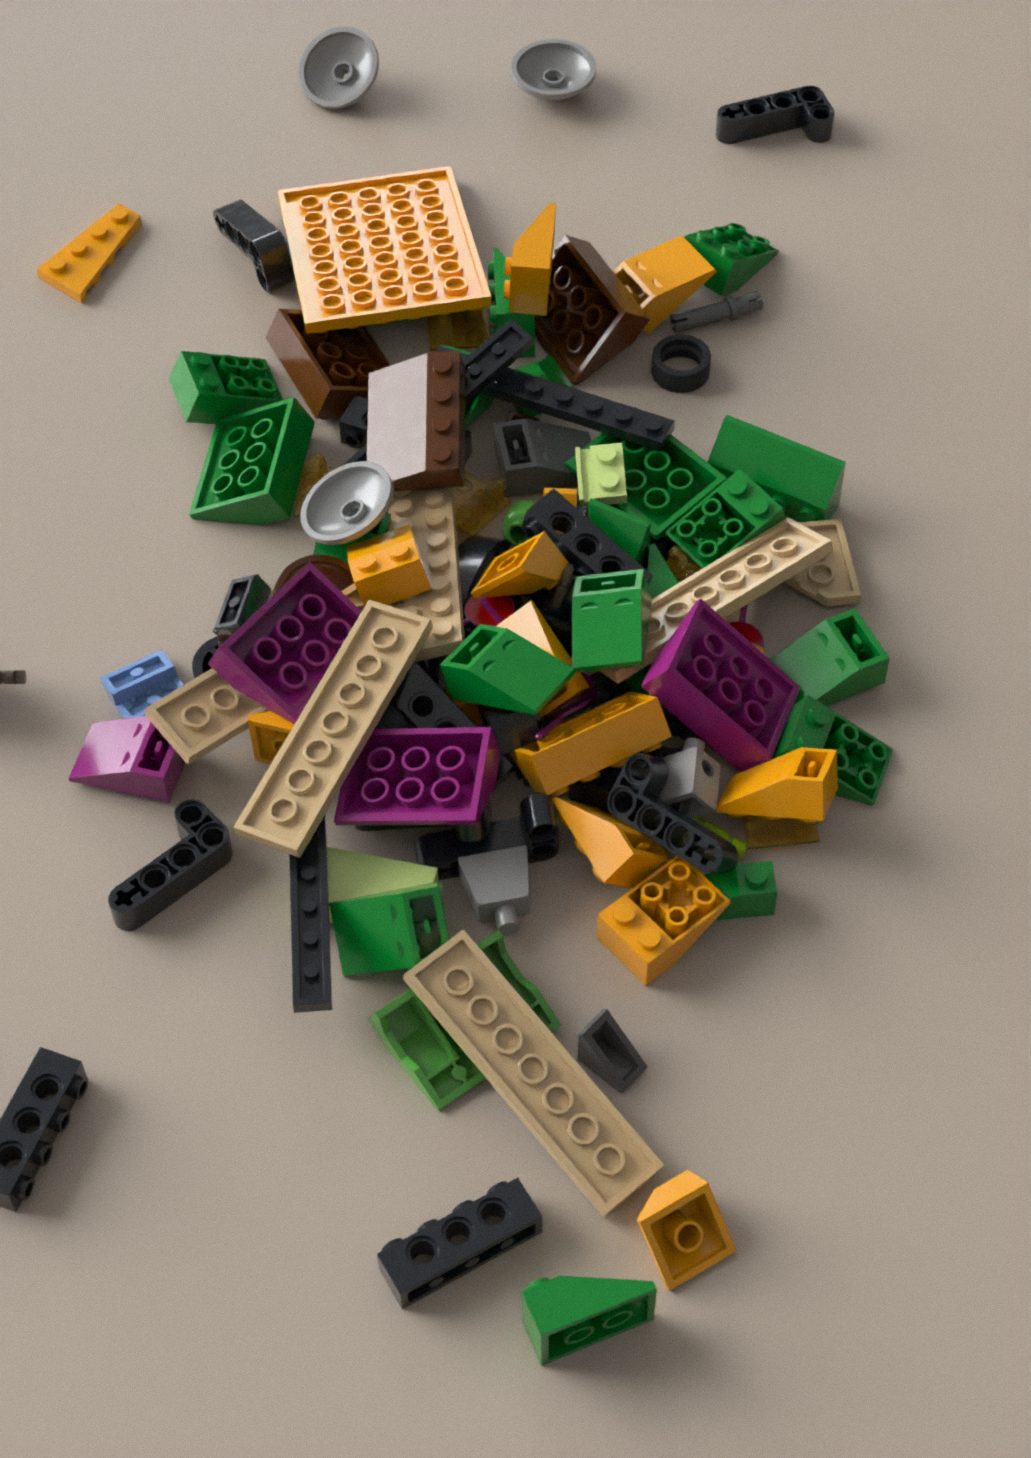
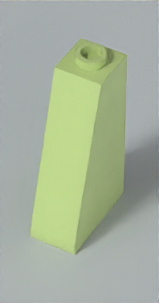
(362, 874)

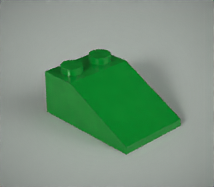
(582, 1311)

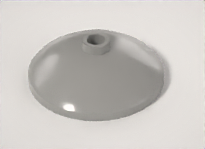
(330, 59)
(553, 69)
(347, 503)

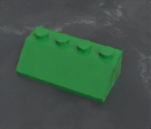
(792, 474)

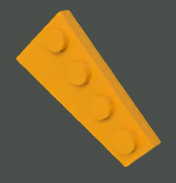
(84, 258)

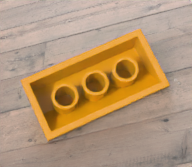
(593, 742)

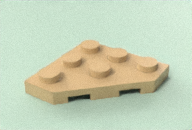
(833, 577)

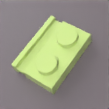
(601, 474)

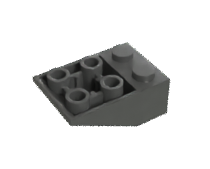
(535, 455)

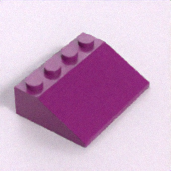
(288, 643)
(722, 688)
(420, 777)

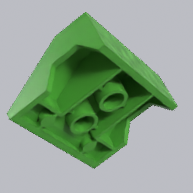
(427, 1048)

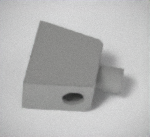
(691, 780)
(497, 886)

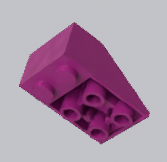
(128, 759)

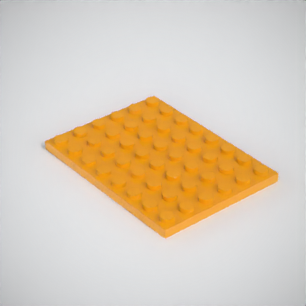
(382, 250)

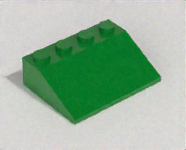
(254, 465)
(660, 483)

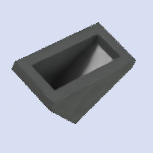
(609, 1052)

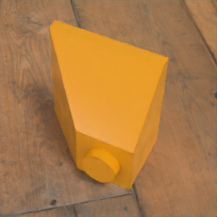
(523, 569)
(684, 1229)

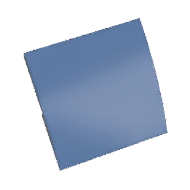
(141, 684)

